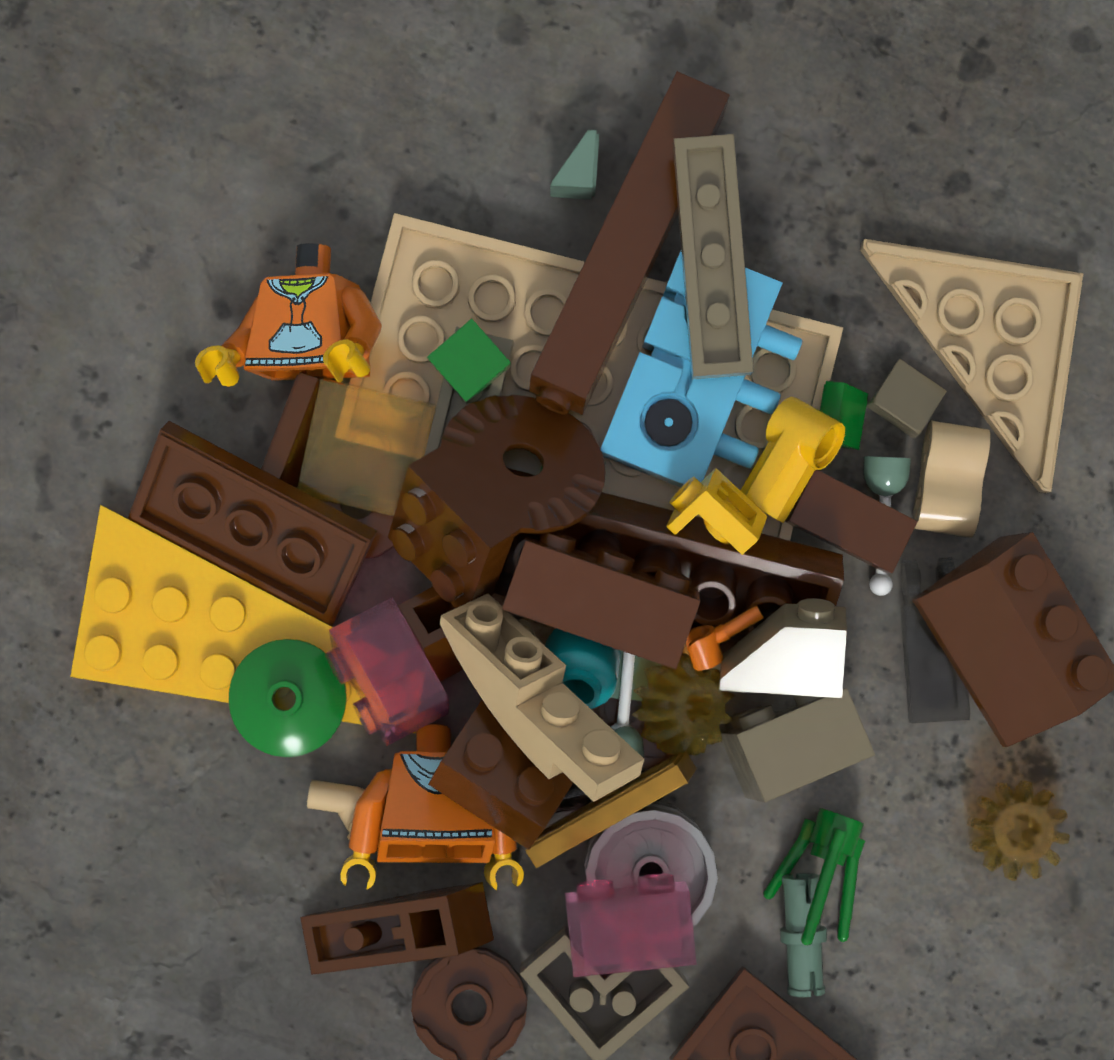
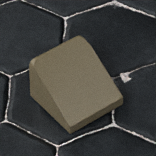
(906, 399)

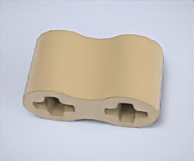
(951, 478)

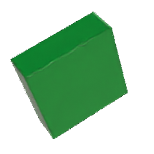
(469, 361)
(848, 407)

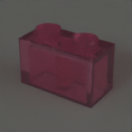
(387, 672)
(630, 926)

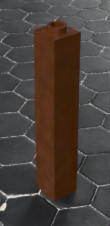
(623, 252)

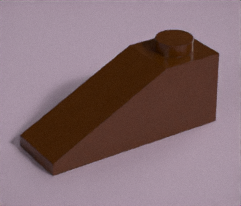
(398, 929)

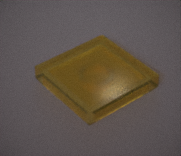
(363, 445)

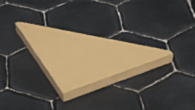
(999, 333)

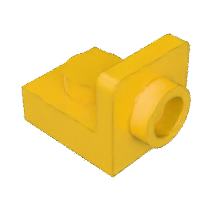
(725, 511)

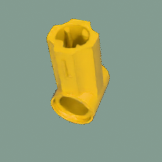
(797, 445)

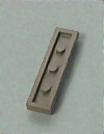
(712, 256)

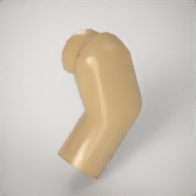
(335, 798)

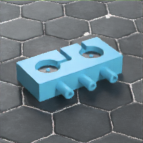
(677, 423)

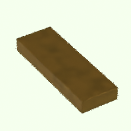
(612, 808)

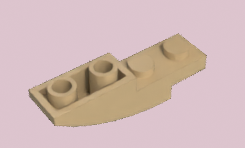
(528, 698)

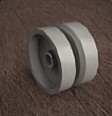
(660, 836)

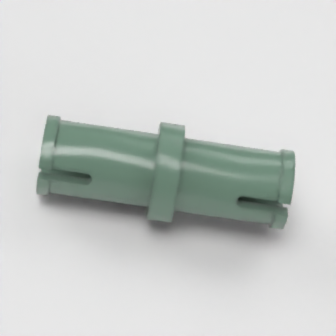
(803, 961)

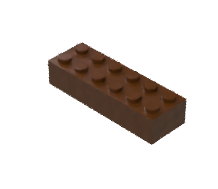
(727, 582)

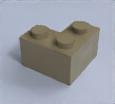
(794, 746)
(601, 1008)

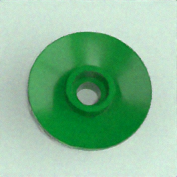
(318, 701)

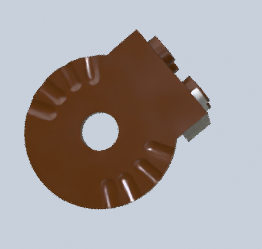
(467, 506)

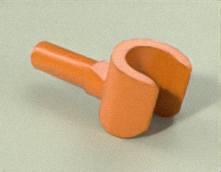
(704, 640)

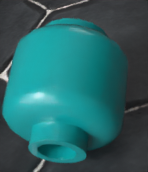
(590, 666)

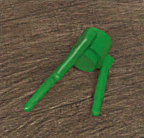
(834, 841)

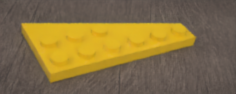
(177, 621)

